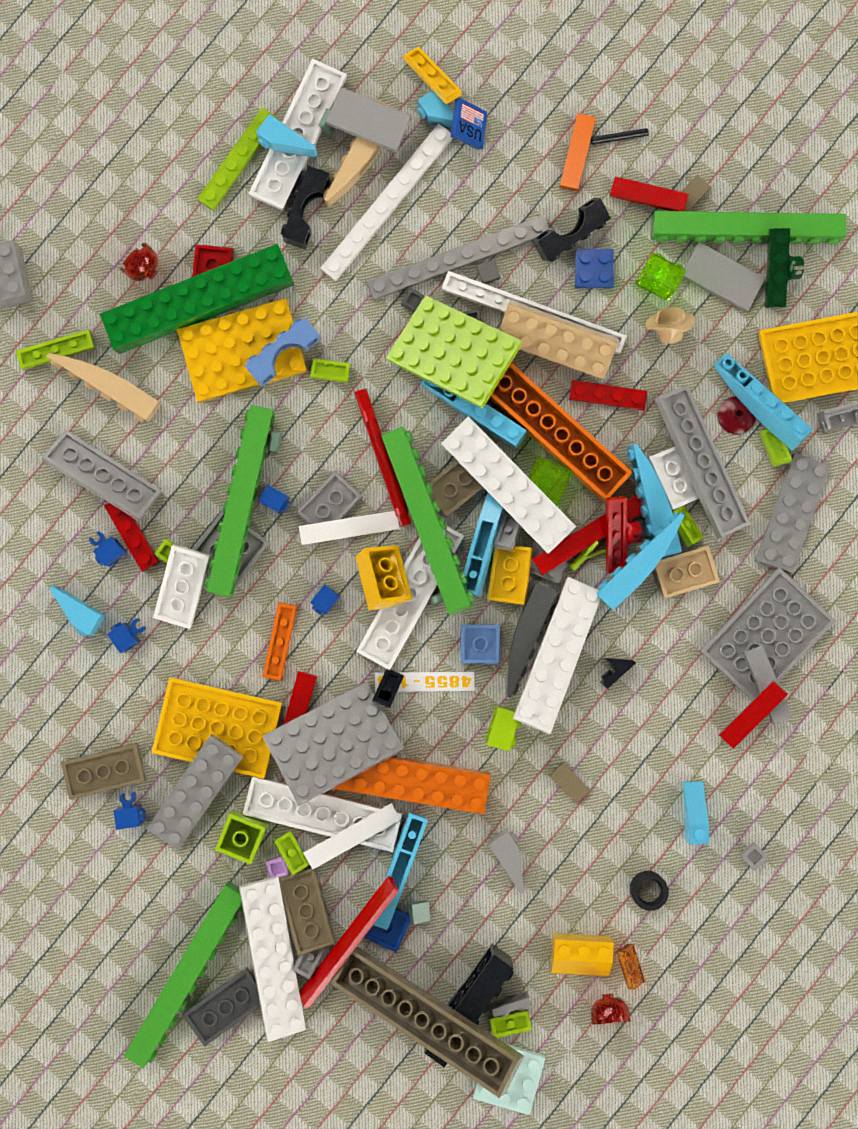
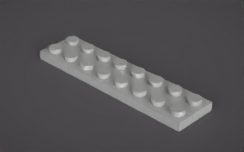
(702, 461)

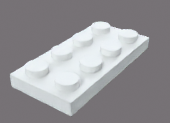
(181, 586)

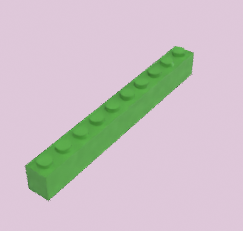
(746, 226)
(241, 501)
(427, 521)
(184, 976)

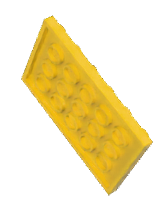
(221, 346)
(811, 357)
(198, 710)

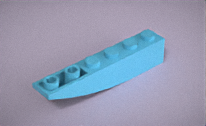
(763, 403)
(486, 418)
(652, 495)
(482, 545)
(639, 566)
(402, 861)

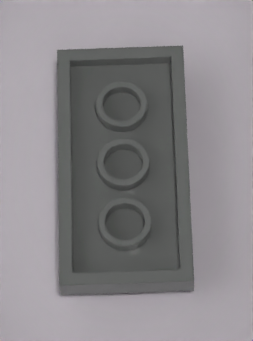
(224, 1007)

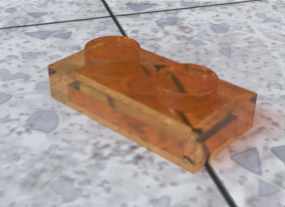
(630, 966)

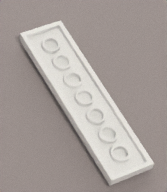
(283, 170)
(508, 485)
(394, 624)
(557, 656)
(321, 815)
(272, 958)

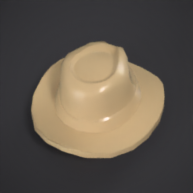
(670, 324)

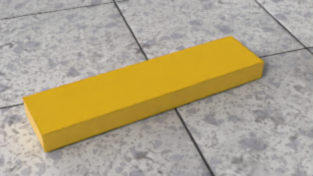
(432, 75)

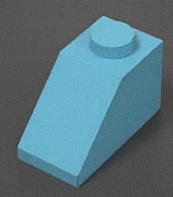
(435, 110)

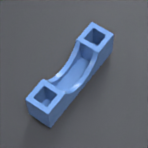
(301, 336)

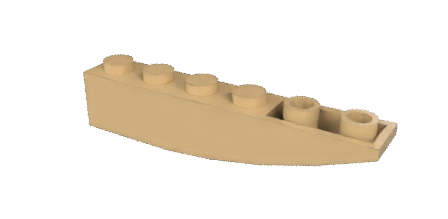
(353, 167)
(110, 385)

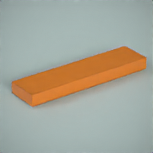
(577, 152)
(280, 641)

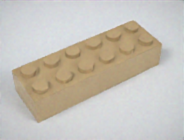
(559, 339)

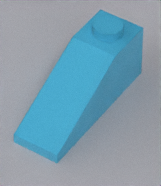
(282, 139)
(80, 614)
(695, 813)

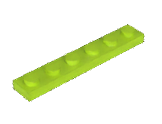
(233, 164)

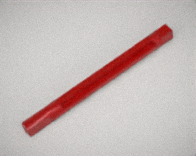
(382, 457)

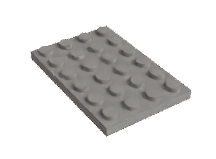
(774, 616)
(332, 743)

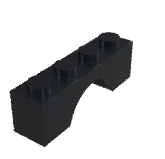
(312, 186)
(591, 216)

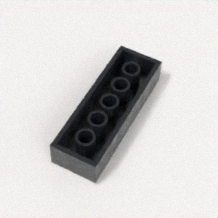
(480, 988)

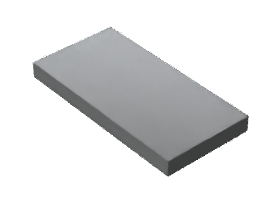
(368, 119)
(723, 277)

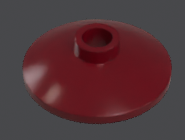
(728, 418)

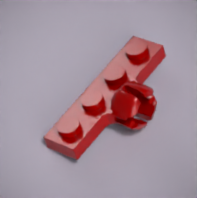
(619, 532)

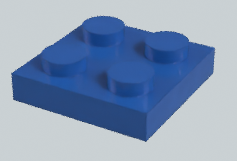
(594, 268)

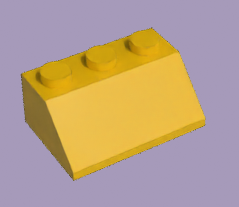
(383, 577)
(581, 954)

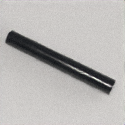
(619, 136)

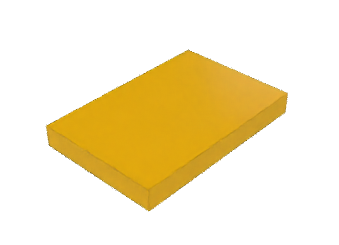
(510, 575)

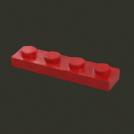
(608, 395)
(133, 538)

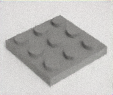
(254, 547)

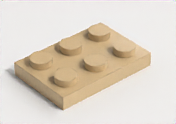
(686, 572)

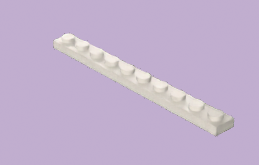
(386, 202)
(499, 300)

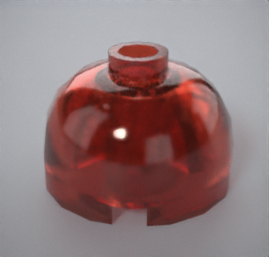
(141, 264)
(609, 1010)

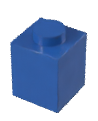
(274, 499)
(324, 600)

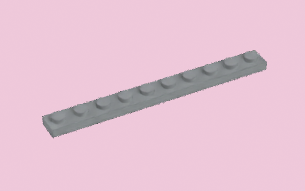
(457, 258)

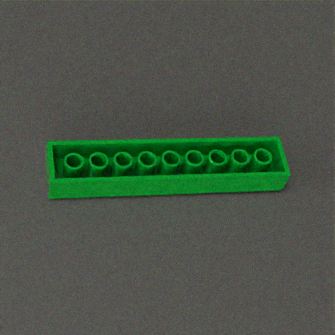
(196, 299)

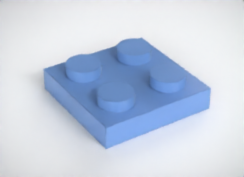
(480, 643)

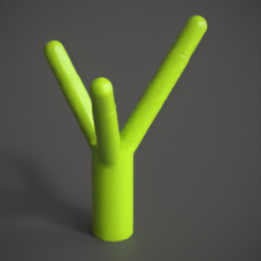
(585, 555)

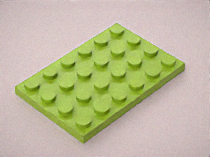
(454, 351)

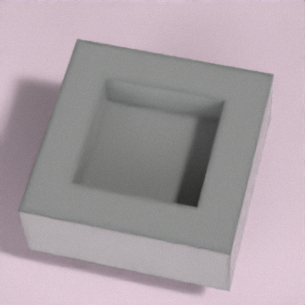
(753, 856)

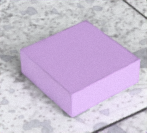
(277, 867)

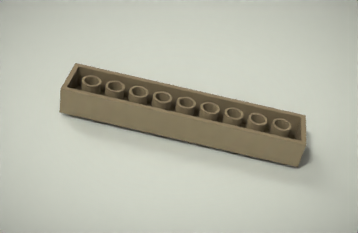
(428, 1021)

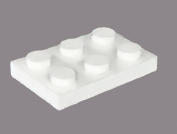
(673, 477)

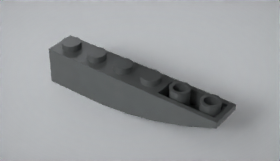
(528, 632)

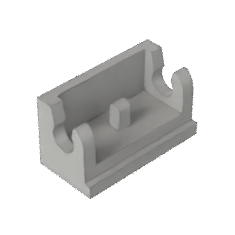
(838, 417)

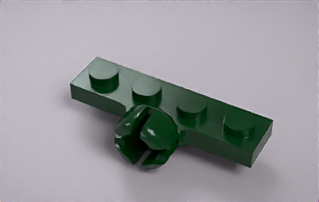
(780, 267)

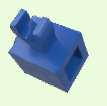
(108, 550)
(125, 635)
(129, 815)

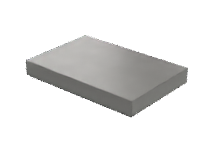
(330, 501)

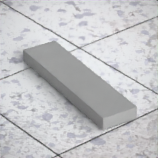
(763, 676)

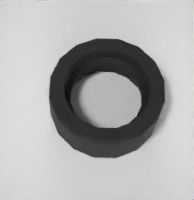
(664, 890)

